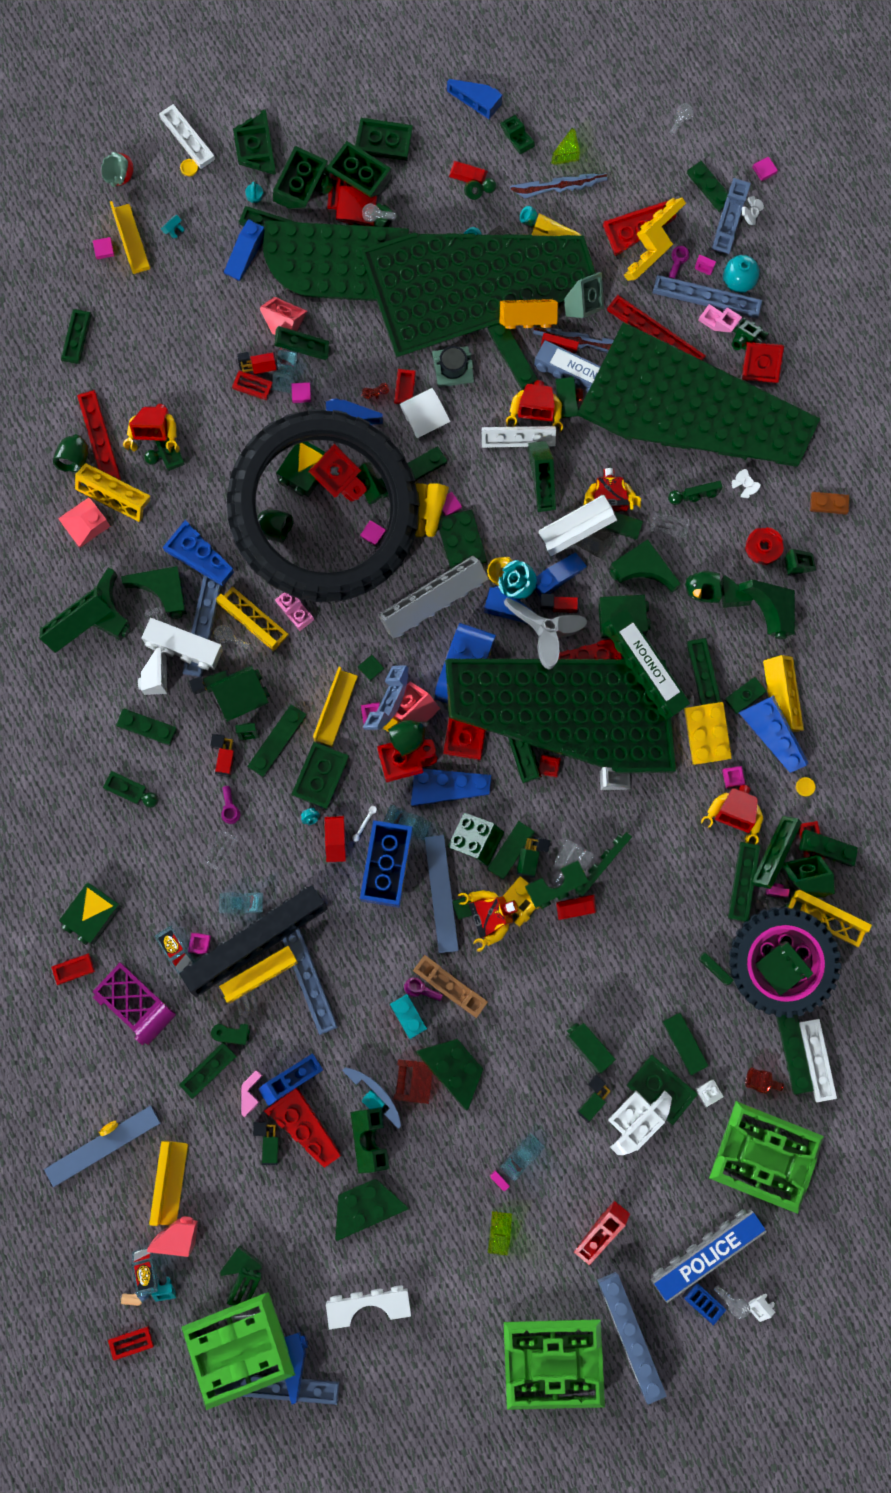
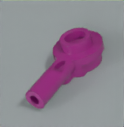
(679, 256)
(230, 813)
(415, 987)

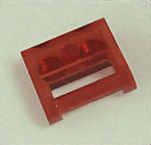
(420, 1082)

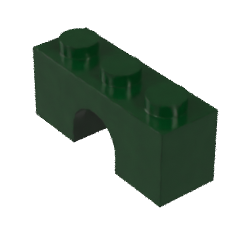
(542, 894)
(368, 1154)

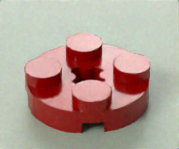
(763, 535)

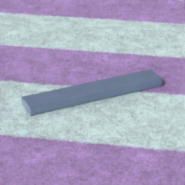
(705, 295)
(204, 619)
(441, 894)
(310, 984)
(102, 1146)
(310, 1391)

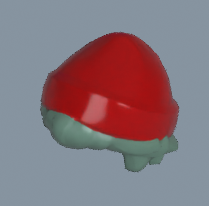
(117, 169)

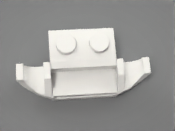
(638, 1121)

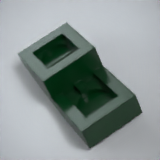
(516, 133)
(567, 395)

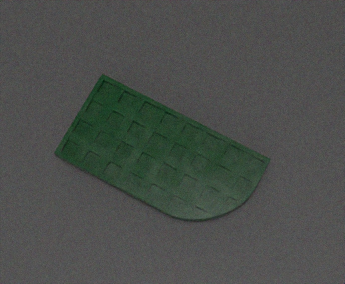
(323, 257)

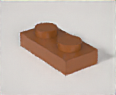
(829, 503)

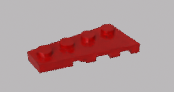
(623, 229)
(599, 650)
(302, 1124)

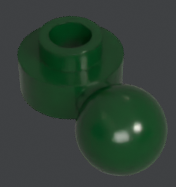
(325, 183)
(488, 186)

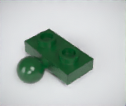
(171, 460)

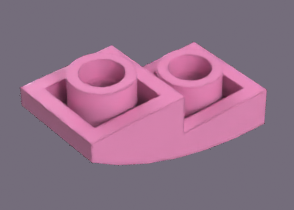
(294, 610)

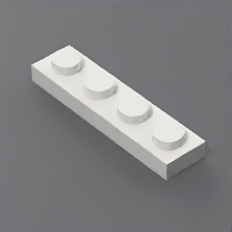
(187, 136)
(517, 436)
(817, 1060)

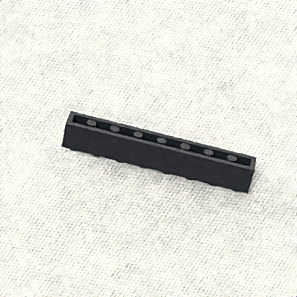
(253, 941)

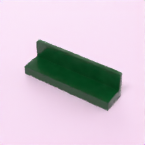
(74, 620)

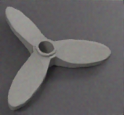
(548, 630)

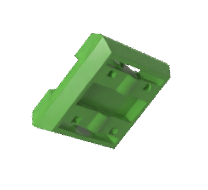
(766, 1157)
(238, 1350)
(554, 1364)

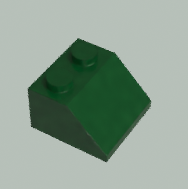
(811, 875)

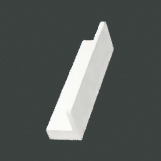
(577, 525)

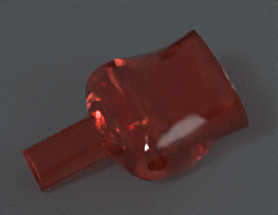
(761, 1081)

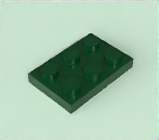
(384, 138)
(461, 538)
(320, 775)
(654, 1079)

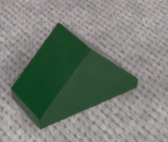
(799, 562)
(731, 595)
(240, 1259)

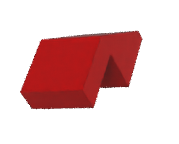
(335, 839)

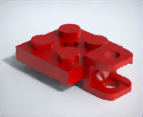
(340, 483)
(411, 765)

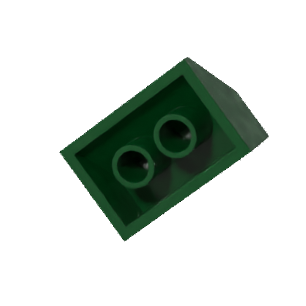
(360, 170)
(298, 179)

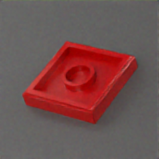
(762, 362)
(463, 740)

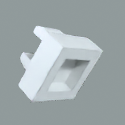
(709, 1093)
(761, 1308)

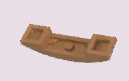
(450, 986)

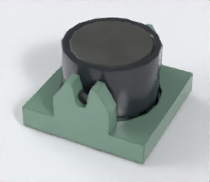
(453, 363)

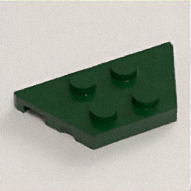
(254, 144)
(454, 1069)
(365, 1207)

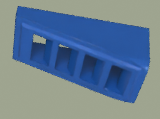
(692, 1290)

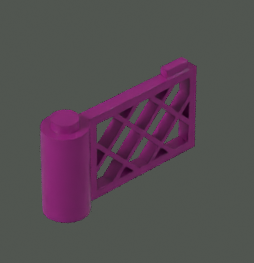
(151, 1022)

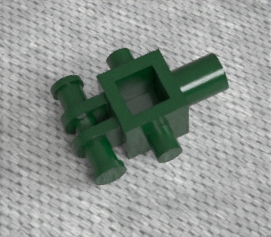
(747, 333)

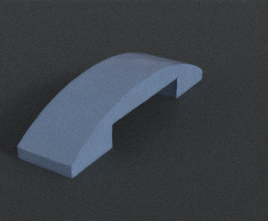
(730, 216)
(392, 699)
(392, 1113)

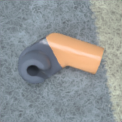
(132, 1299)

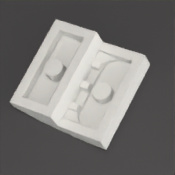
(424, 412)

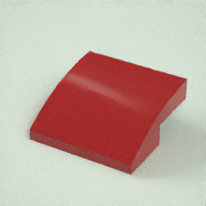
(351, 204)

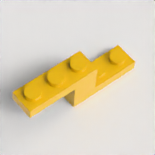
(654, 238)

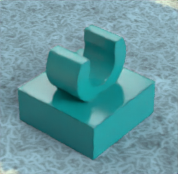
(171, 225)
(164, 1292)

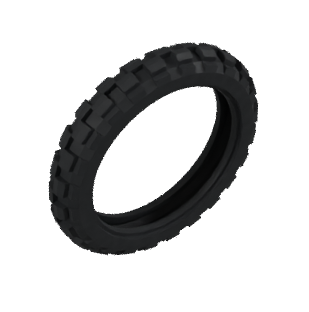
(358, 435)

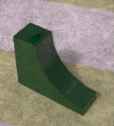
(543, 475)
(643, 563)
(164, 584)
(776, 604)
(113, 622)

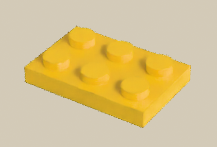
(707, 733)

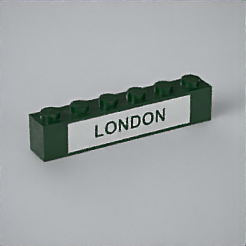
(645, 664)

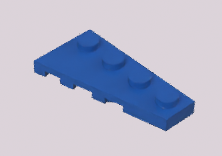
(193, 551)
(775, 732)
(442, 786)

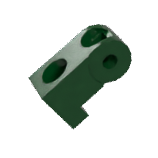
(229, 1035)

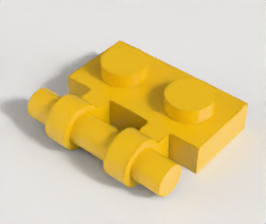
(519, 894)

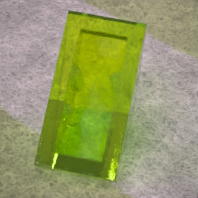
(567, 150)
(499, 1233)

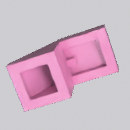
(719, 321)
(248, 1100)

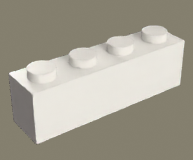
(182, 643)

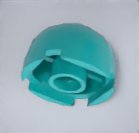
(741, 273)
(517, 580)

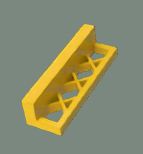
(111, 489)
(251, 624)
(835, 913)
(258, 974)

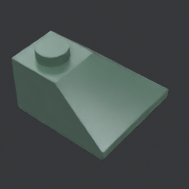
(585, 297)

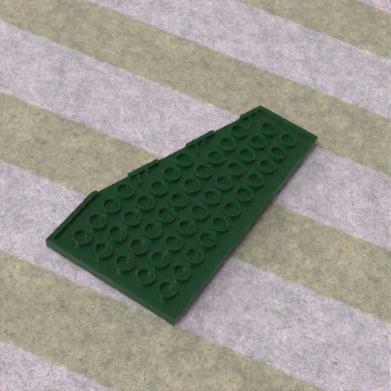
(454, 283)
(682, 402)
(575, 709)

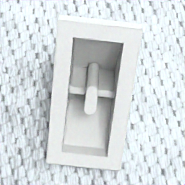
(613, 781)

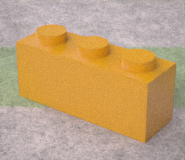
(528, 313)

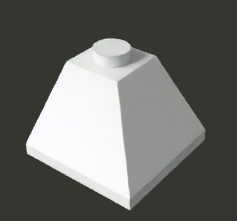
(154, 674)

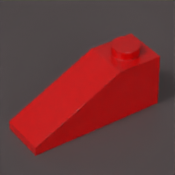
(602, 1233)

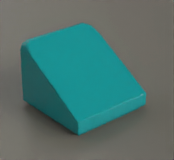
(372, 1100)

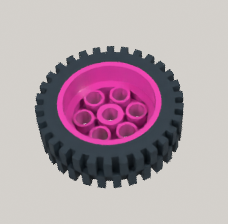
(804, 932)

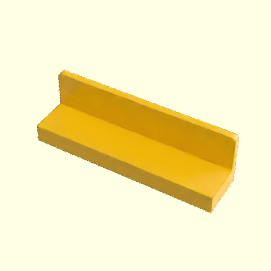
(130, 238)
(783, 685)
(335, 707)
(168, 1183)

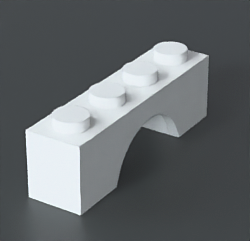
(393, 1302)

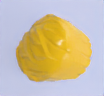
(495, 568)

